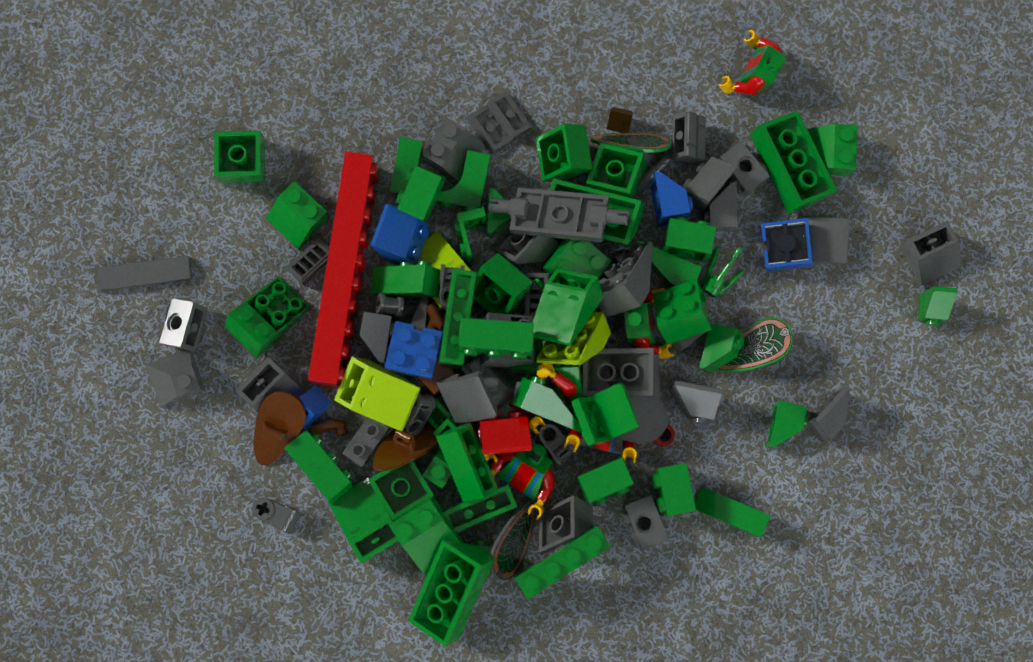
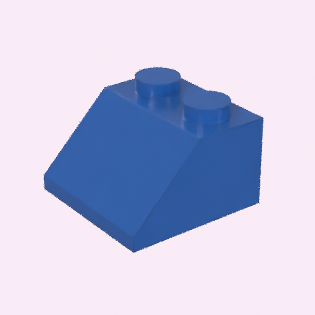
(669, 199)
(400, 236)

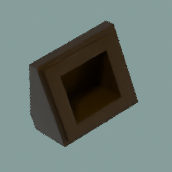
(619, 120)

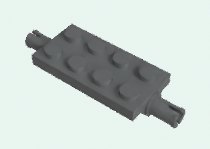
(559, 214)

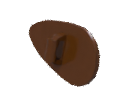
(277, 425)
(402, 448)

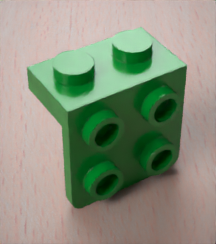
(470, 219)
(605, 414)

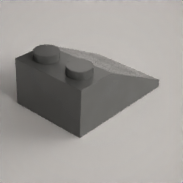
(628, 366)

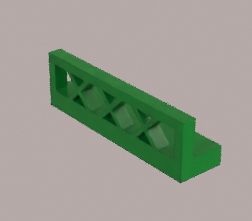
(458, 307)

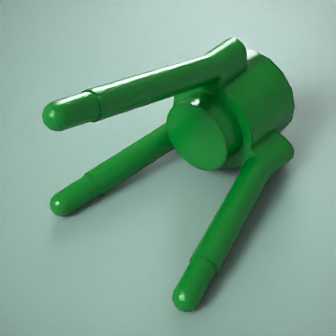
(714, 285)

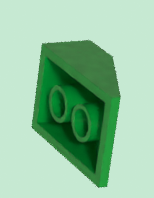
(422, 532)

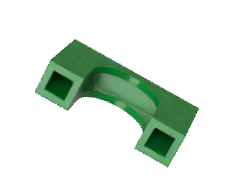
(466, 193)
(562, 562)

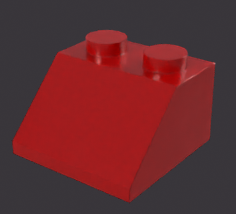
(505, 433)

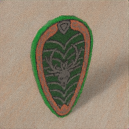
(634, 141)
(763, 345)

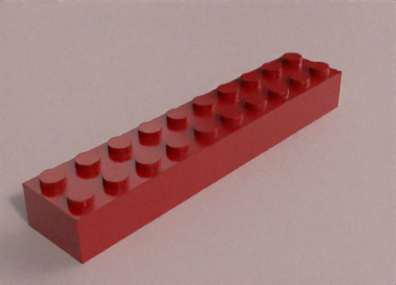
(343, 270)

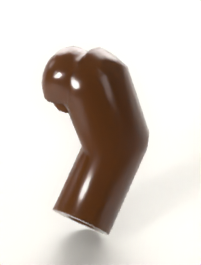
(437, 320)
(330, 424)

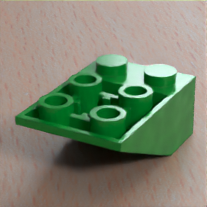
(566, 306)
(266, 316)
(364, 521)

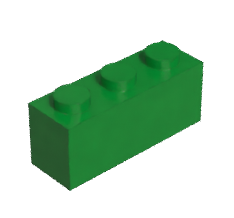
(406, 280)
(496, 338)
(467, 463)
(320, 466)
(470, 513)

